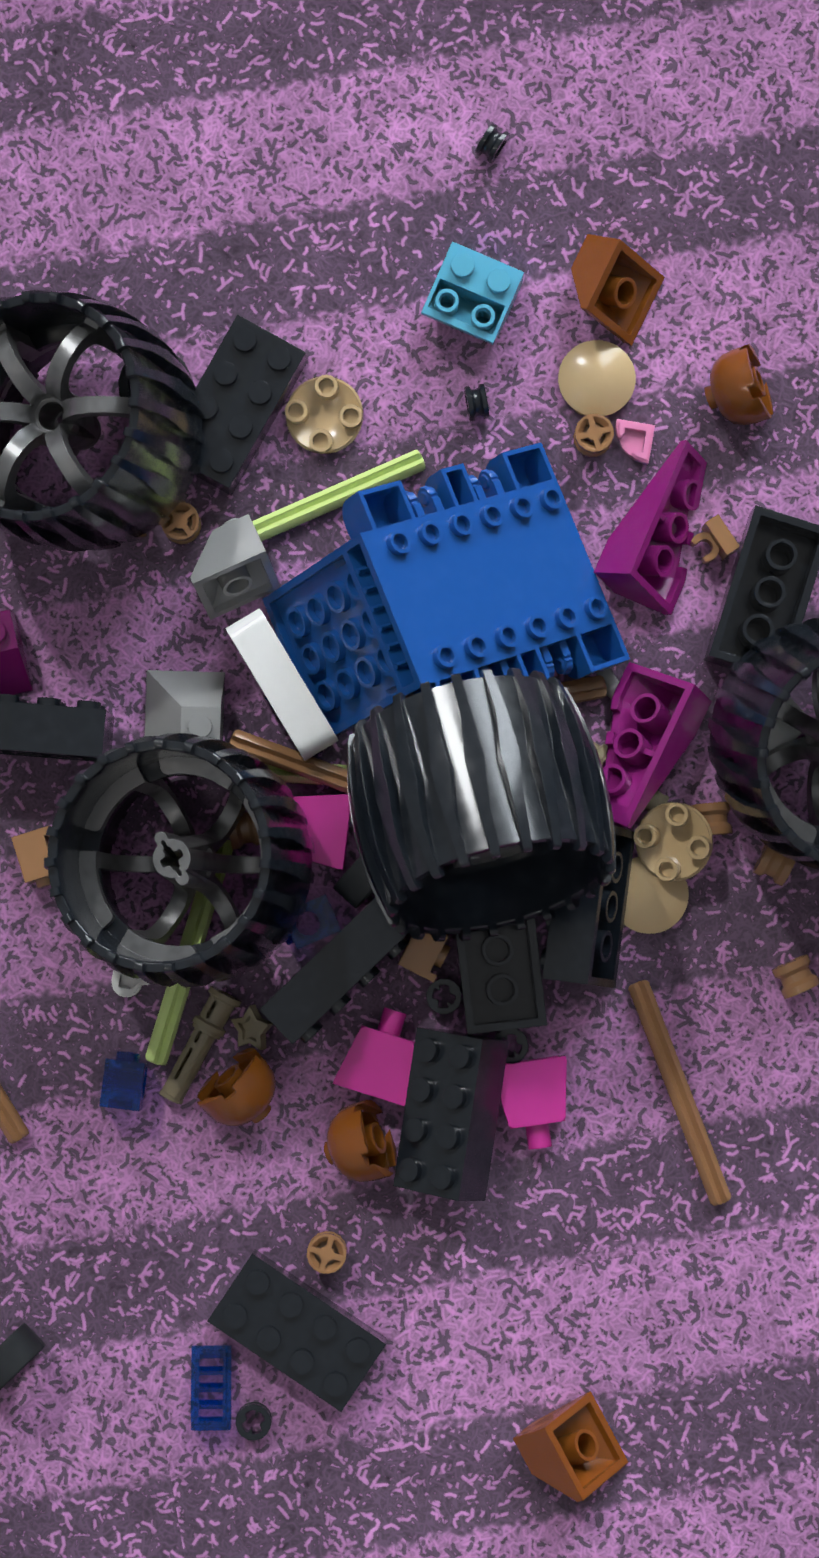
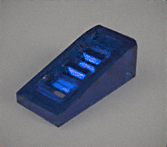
(211, 1423)

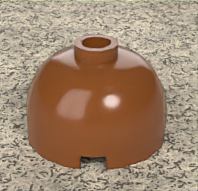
(739, 388)
(240, 1091)
(359, 1145)

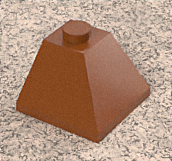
(615, 285)
(572, 1448)

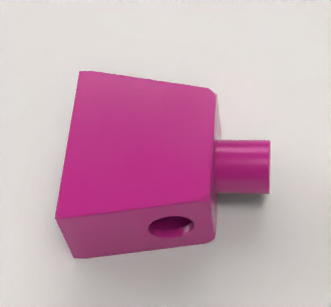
(328, 827)
(379, 1060)
(535, 1096)

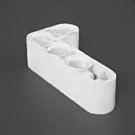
(282, 684)

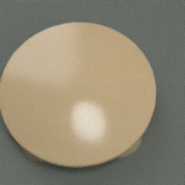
(596, 378)
(324, 414)
(674, 841)
(653, 903)

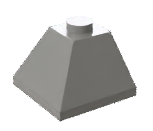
(233, 568)
(184, 703)

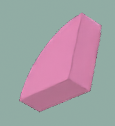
(635, 439)

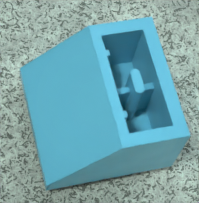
(473, 293)

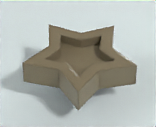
(252, 1028)

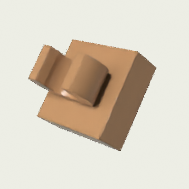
(719, 539)

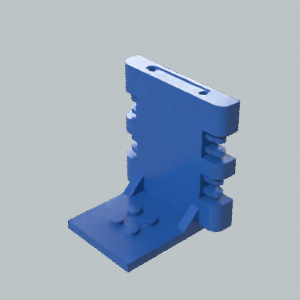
(447, 588)

